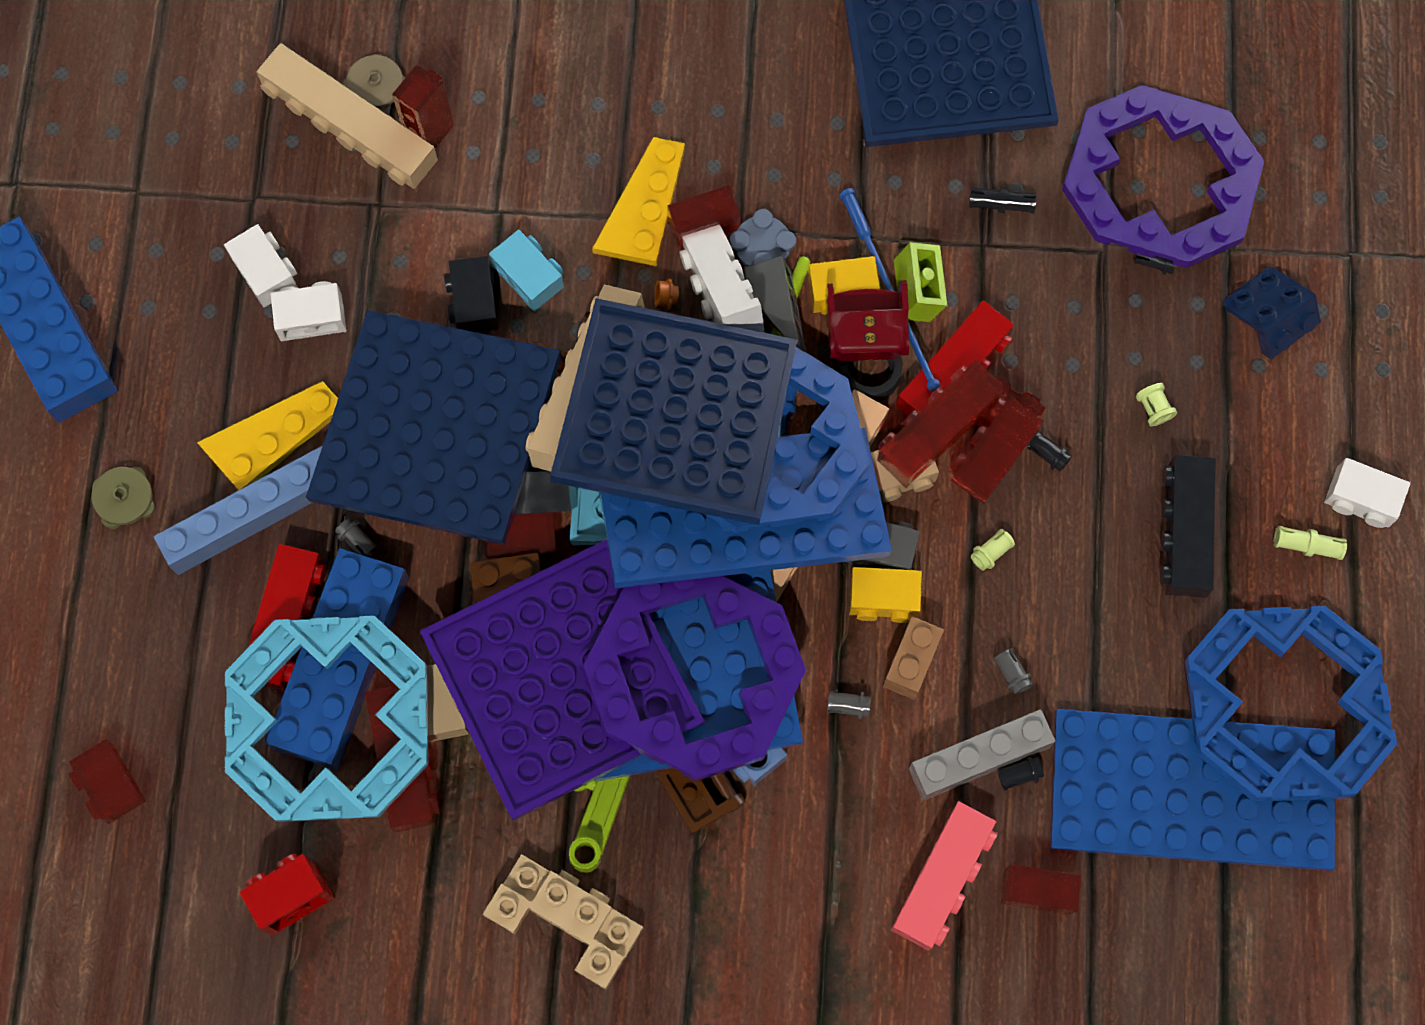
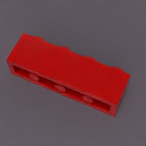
(976, 339)
(289, 596)

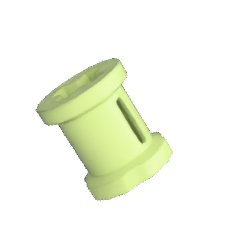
(1156, 404)

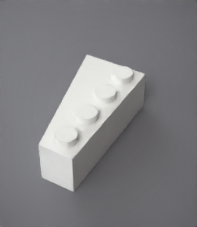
(720, 280)

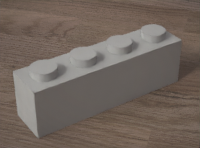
(981, 755)

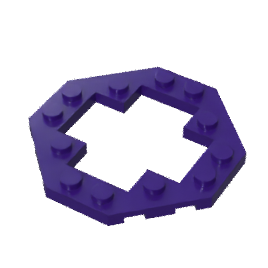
(1147, 233)
(661, 735)

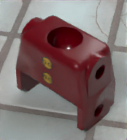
(867, 323)

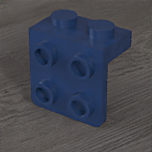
(1276, 309)

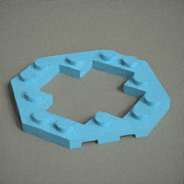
(326, 795)

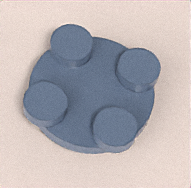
(762, 239)

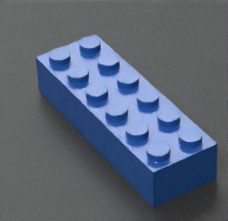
(46, 328)
(322, 702)

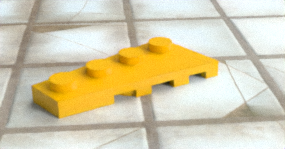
(640, 215)
(267, 438)

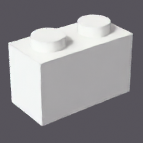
(260, 264)
(308, 311)
(1367, 493)

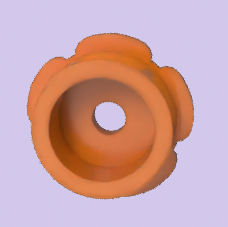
(666, 294)

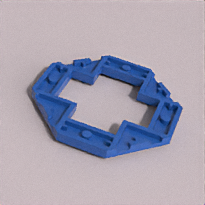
(836, 427)
(1301, 775)

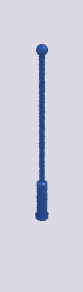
(864, 233)

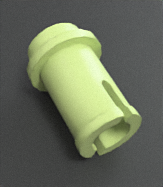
(991, 550)

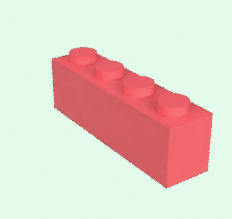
(944, 875)

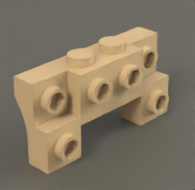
(569, 909)

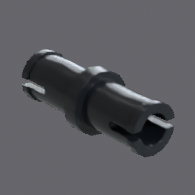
(1002, 200)

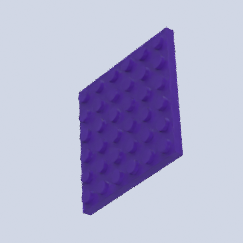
(523, 687)

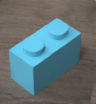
(527, 270)

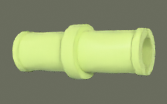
(1310, 542)

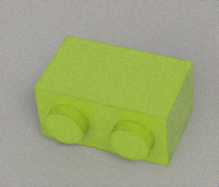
(924, 275)

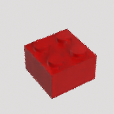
(286, 893)

